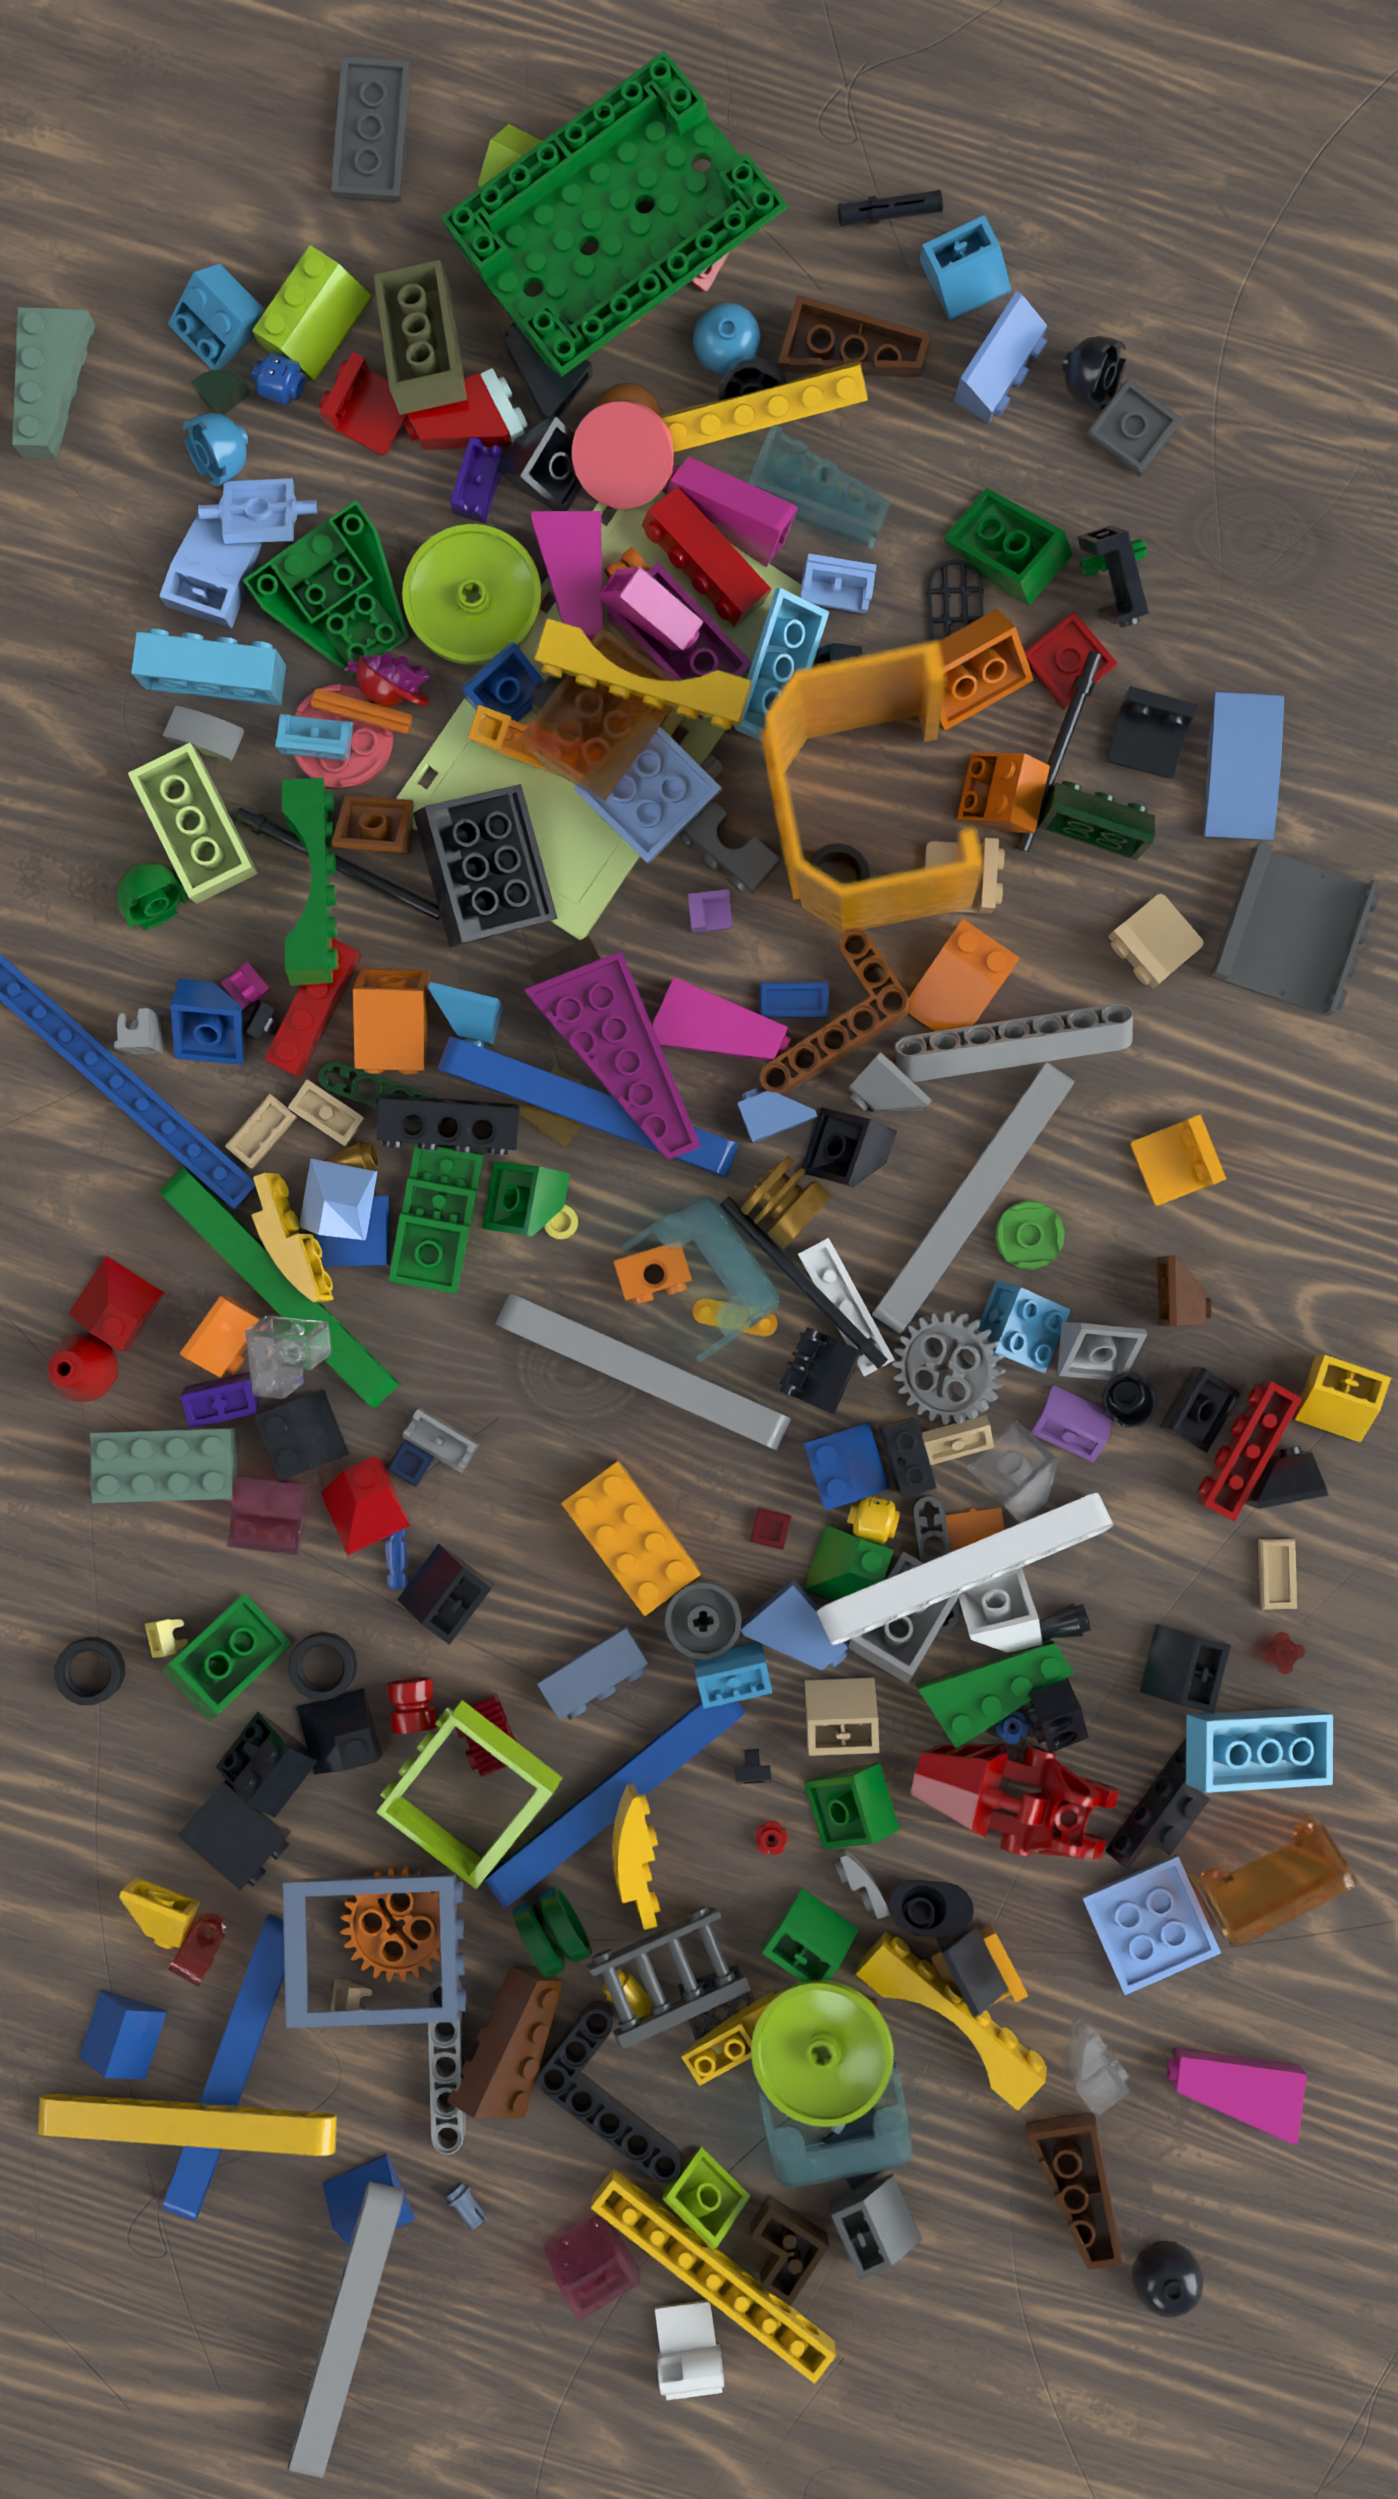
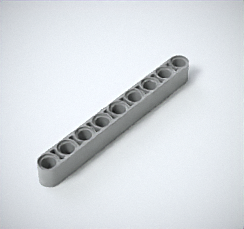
(973, 1198)
(643, 1371)
(345, 2329)

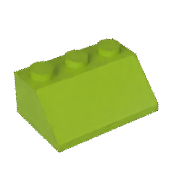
(312, 313)

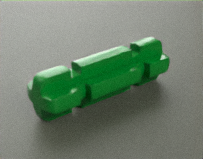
(1092, 564)

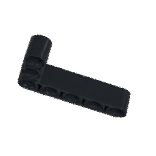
(603, 2102)

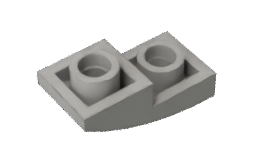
(205, 732)
(856, 1874)

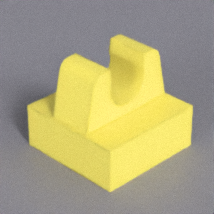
(161, 1637)

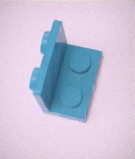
(1023, 1325)
(733, 1676)

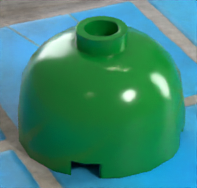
(149, 895)

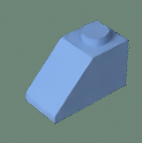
(771, 1113)

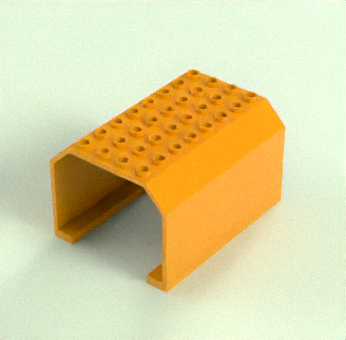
(845, 699)

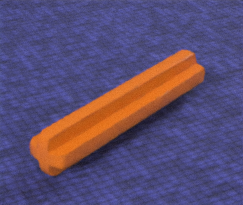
(361, 711)

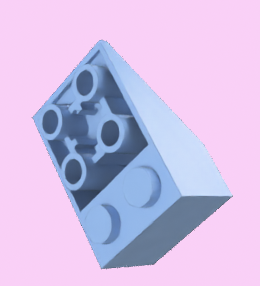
(208, 574)

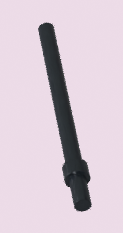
(1082, 688)

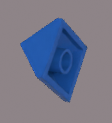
(504, 684)
(122, 2036)
(346, 2193)

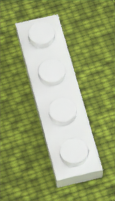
(834, 1281)

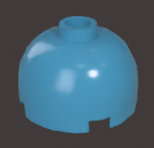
(724, 335)
(216, 446)

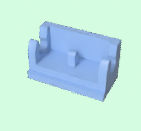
(837, 583)

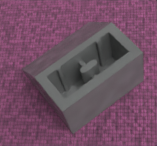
(875, 2226)

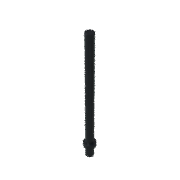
(260, 825)
(804, 1283)

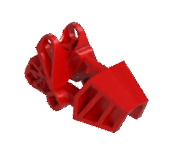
(1047, 1823)

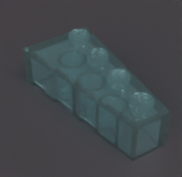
(819, 490)

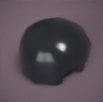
(1129, 1399)

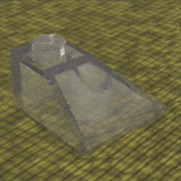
(1016, 1471)

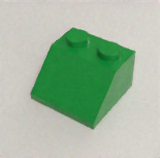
(852, 1806)

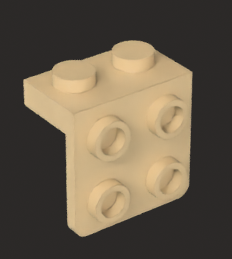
(988, 890)
(1155, 940)

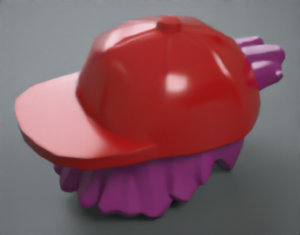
(389, 680)

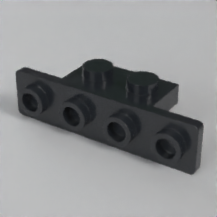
(1161, 1815)

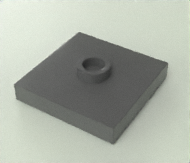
(1133, 427)

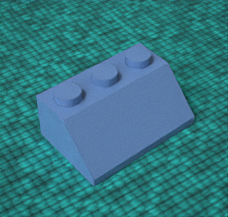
(1002, 360)

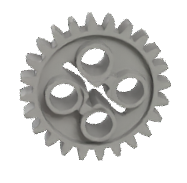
(921, 1356)

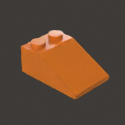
(961, 980)

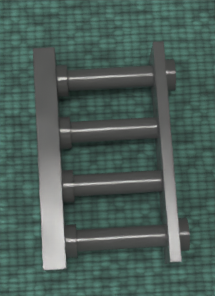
(695, 2000)

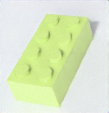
(192, 823)

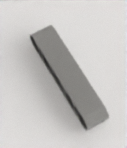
(445, 2080)

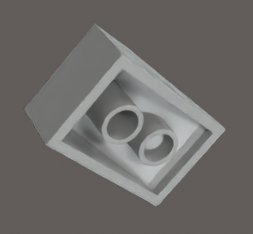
(903, 1642)

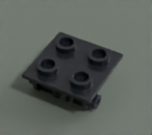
(820, 1370)

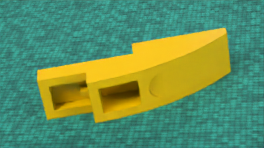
(292, 1252)
(632, 1852)
(727, 2043)

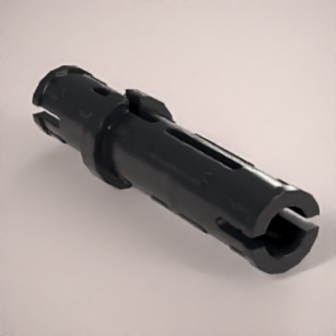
(890, 207)

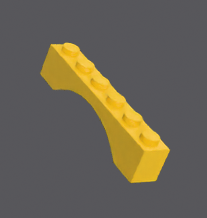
(767, 407)
(714, 695)
(899, 1974)

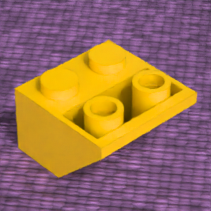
(1341, 1397)

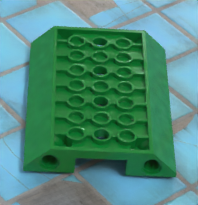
(586, 189)

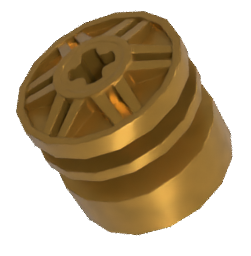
(785, 1201)

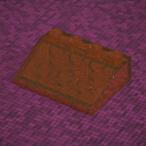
(592, 733)

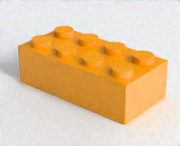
(631, 1538)

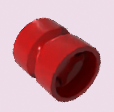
(412, 1706)

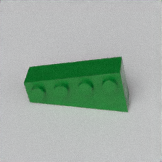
(987, 1692)

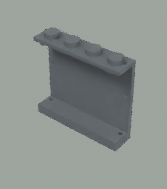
(1294, 931)

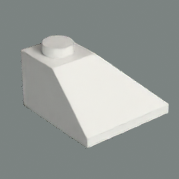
(1002, 1613)

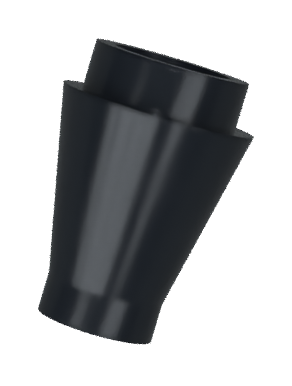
(1065, 1623)

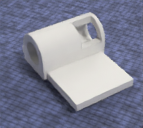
(688, 2353)

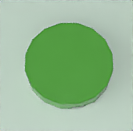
(1029, 1235)

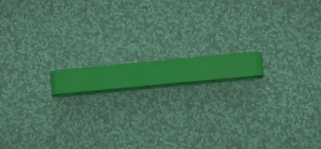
(257, 1267)

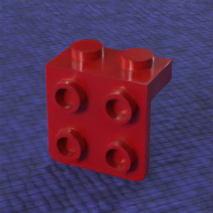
(362, 406)

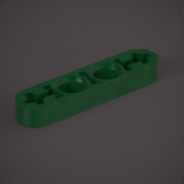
(384, 1086)

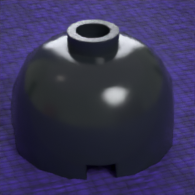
(1094, 370)
(749, 375)
(1167, 2279)

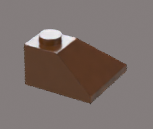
(1180, 1295)

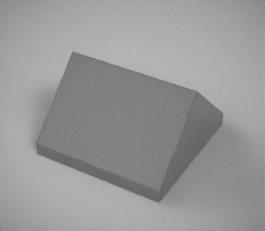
(1097, 1350)

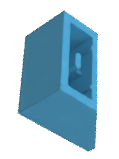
(965, 268)
(215, 316)

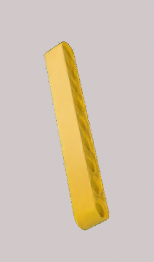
(187, 2124)

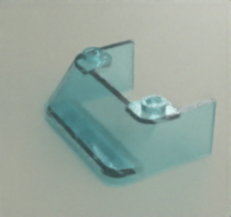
(730, 1258)
(849, 2157)

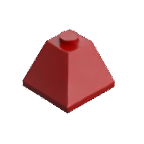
(116, 1304)
(364, 1505)

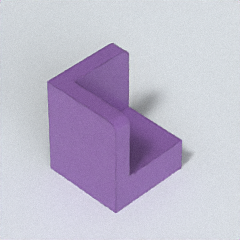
(710, 911)

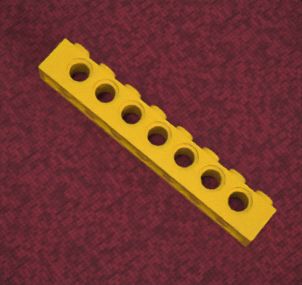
(713, 2275)

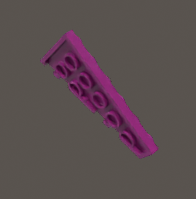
(611, 1033)

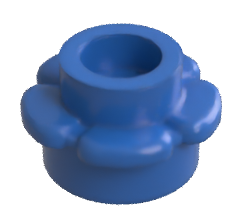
(1015, 1735)

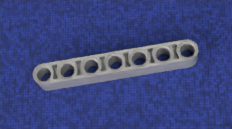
(1015, 1042)

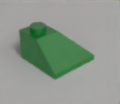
(523, 1198)
(846, 1564)

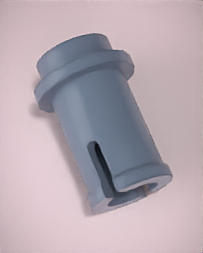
(465, 2205)

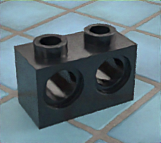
(1057, 1716)

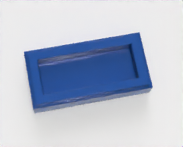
(794, 1000)

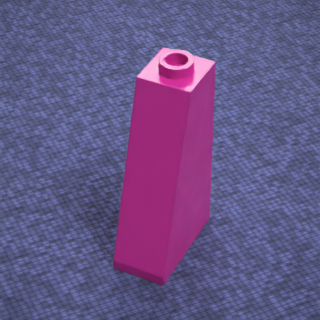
(739, 511)
(573, 564)
(711, 1025)
(1248, 2089)

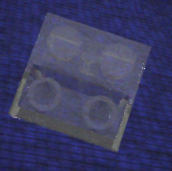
(1093, 2073)

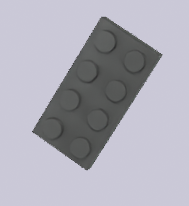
(371, 128)

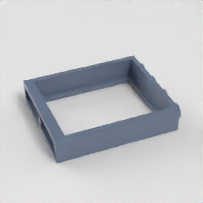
(295, 1948)

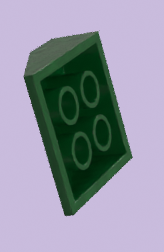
(1098, 820)

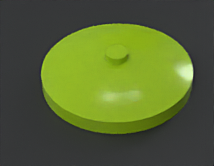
(471, 593)
(822, 2053)

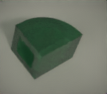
(220, 390)

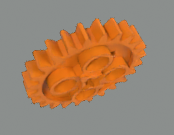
(371, 1941)

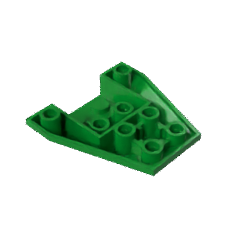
(334, 589)

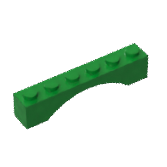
(309, 944)

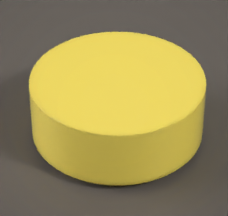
(563, 1224)

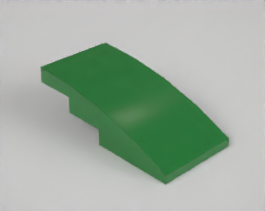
(436, 1219)

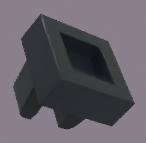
(261, 1021)
(753, 1772)

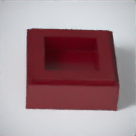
(770, 1528)

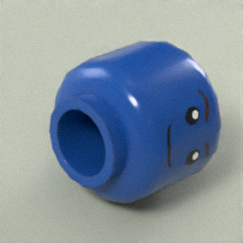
(278, 378)

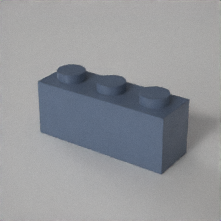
(594, 1673)

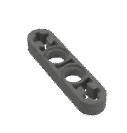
(920, 1520)

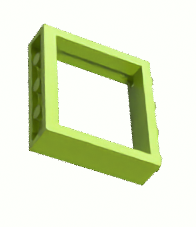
(435, 1838)

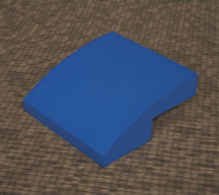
(356, 1252)

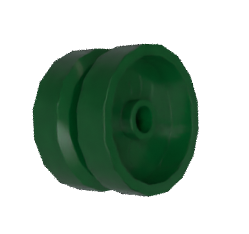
(552, 1932)

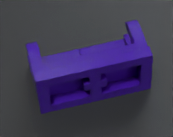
(477, 481)
(219, 1400)

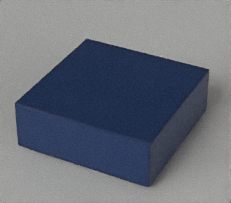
(410, 1463)

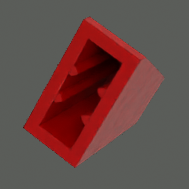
(455, 423)

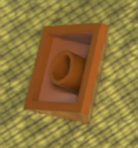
(374, 825)

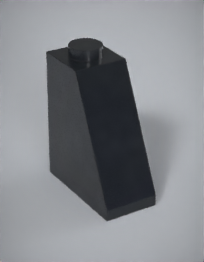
(547, 388)

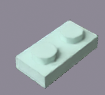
(500, 393)

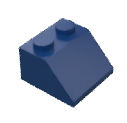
(846, 1465)

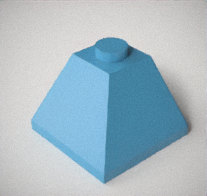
(469, 1013)

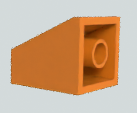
(391, 1020)

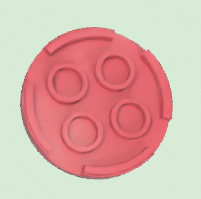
(623, 454)
(369, 747)

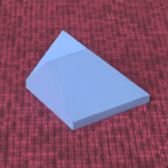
(337, 1200)

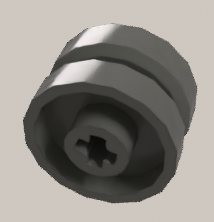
(699, 1639)

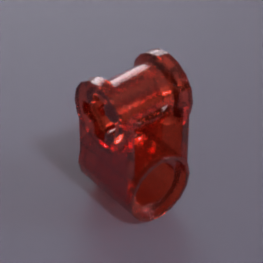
(198, 1952)

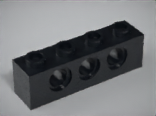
(394, 1108)

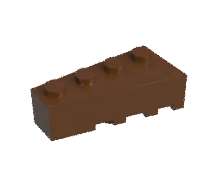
(832, 336)
(510, 2047)
(1076, 2170)

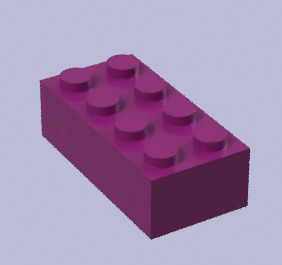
(709, 653)

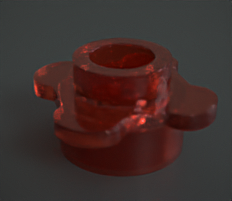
(1273, 1652)

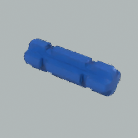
(396, 1561)

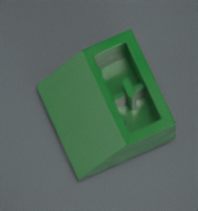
(809, 1939)

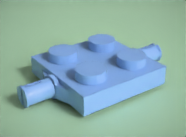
(258, 510)

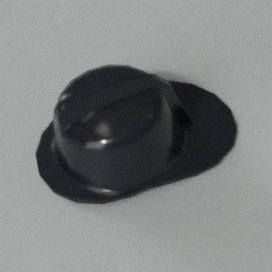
(931, 1908)

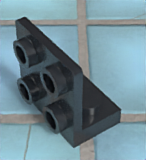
(1150, 732)

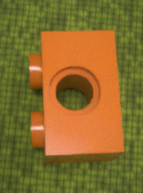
(632, 1268)

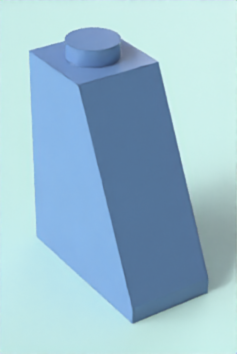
(794, 1628)

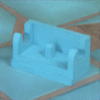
(314, 737)

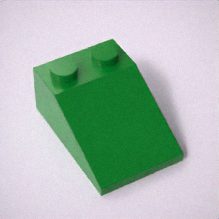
(1010, 545)
(226, 1657)

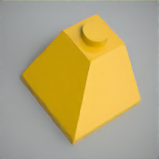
(160, 1911)

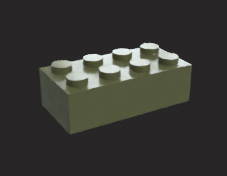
(420, 337)

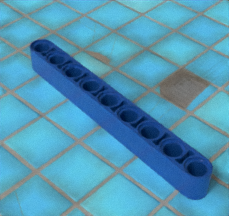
(570, 1101)
(600, 1805)
(232, 2064)

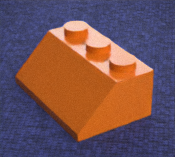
(981, 667)

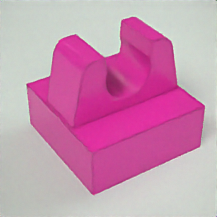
(246, 986)

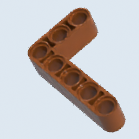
(844, 1024)

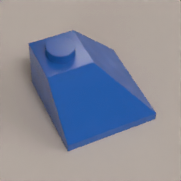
(206, 1023)

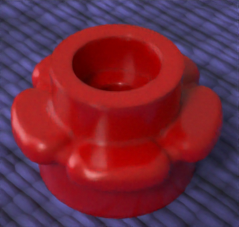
(763, 1832)

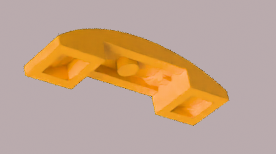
(501, 735)

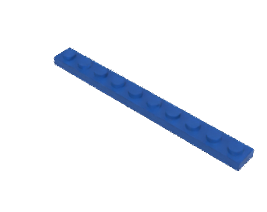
(123, 1086)

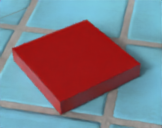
(1061, 657)

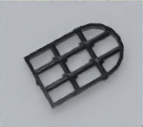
(947, 593)

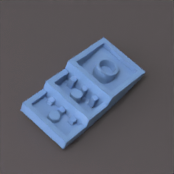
(1243, 765)

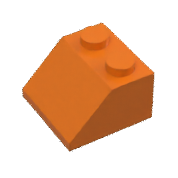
(221, 1337)

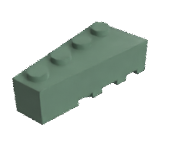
(47, 367)

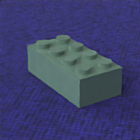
(164, 1465)

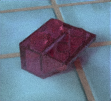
(268, 1514)
(592, 2266)

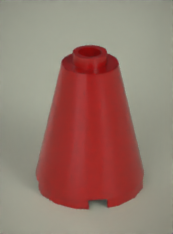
(82, 1367)

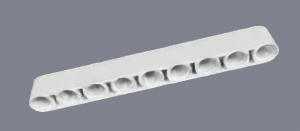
(964, 1568)

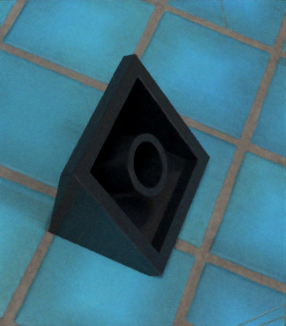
(1200, 1408)
(973, 1969)

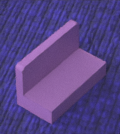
(1073, 1424)

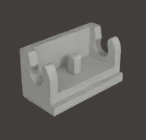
(144, 1035)
(440, 1440)

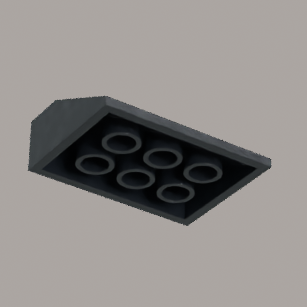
(484, 865)

